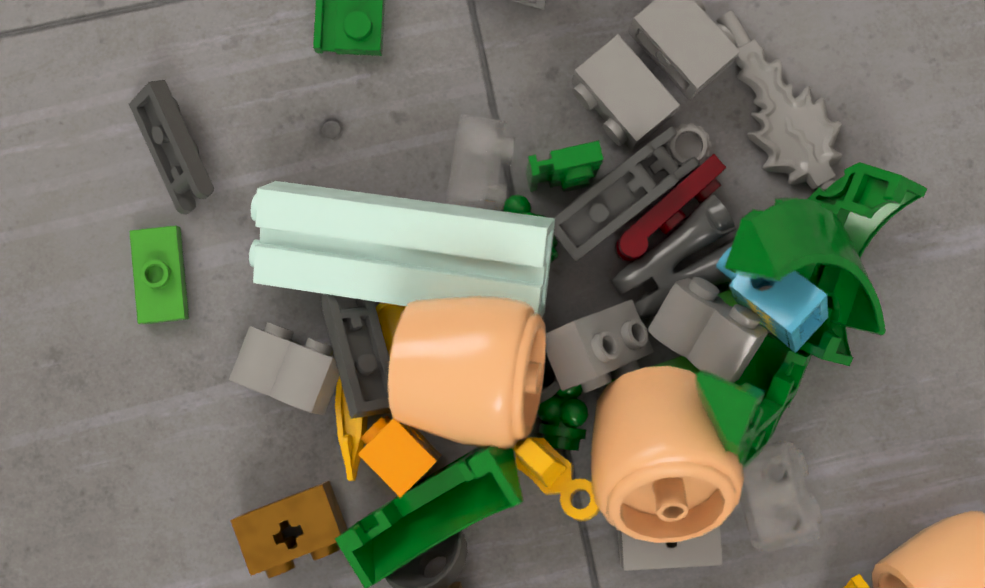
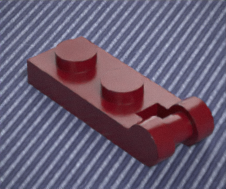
(668, 211)

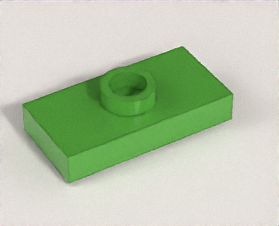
(159, 275)

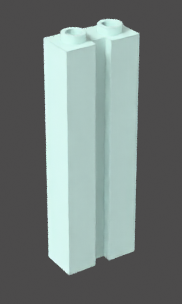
(396, 247)

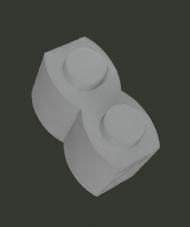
(708, 329)
(287, 369)

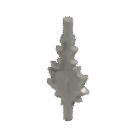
(792, 129)

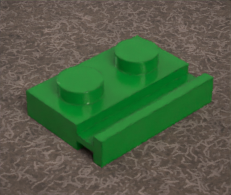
(349, 27)
(566, 167)

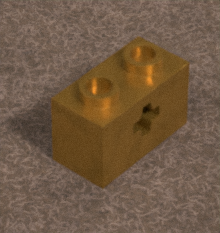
(262, 534)

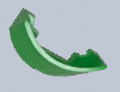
(863, 203)
(802, 234)
(751, 407)
(431, 512)

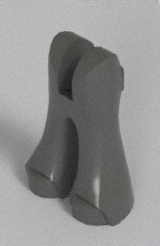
(702, 227)

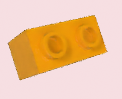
(397, 453)

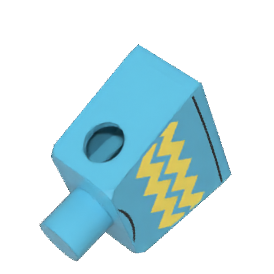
(788, 309)

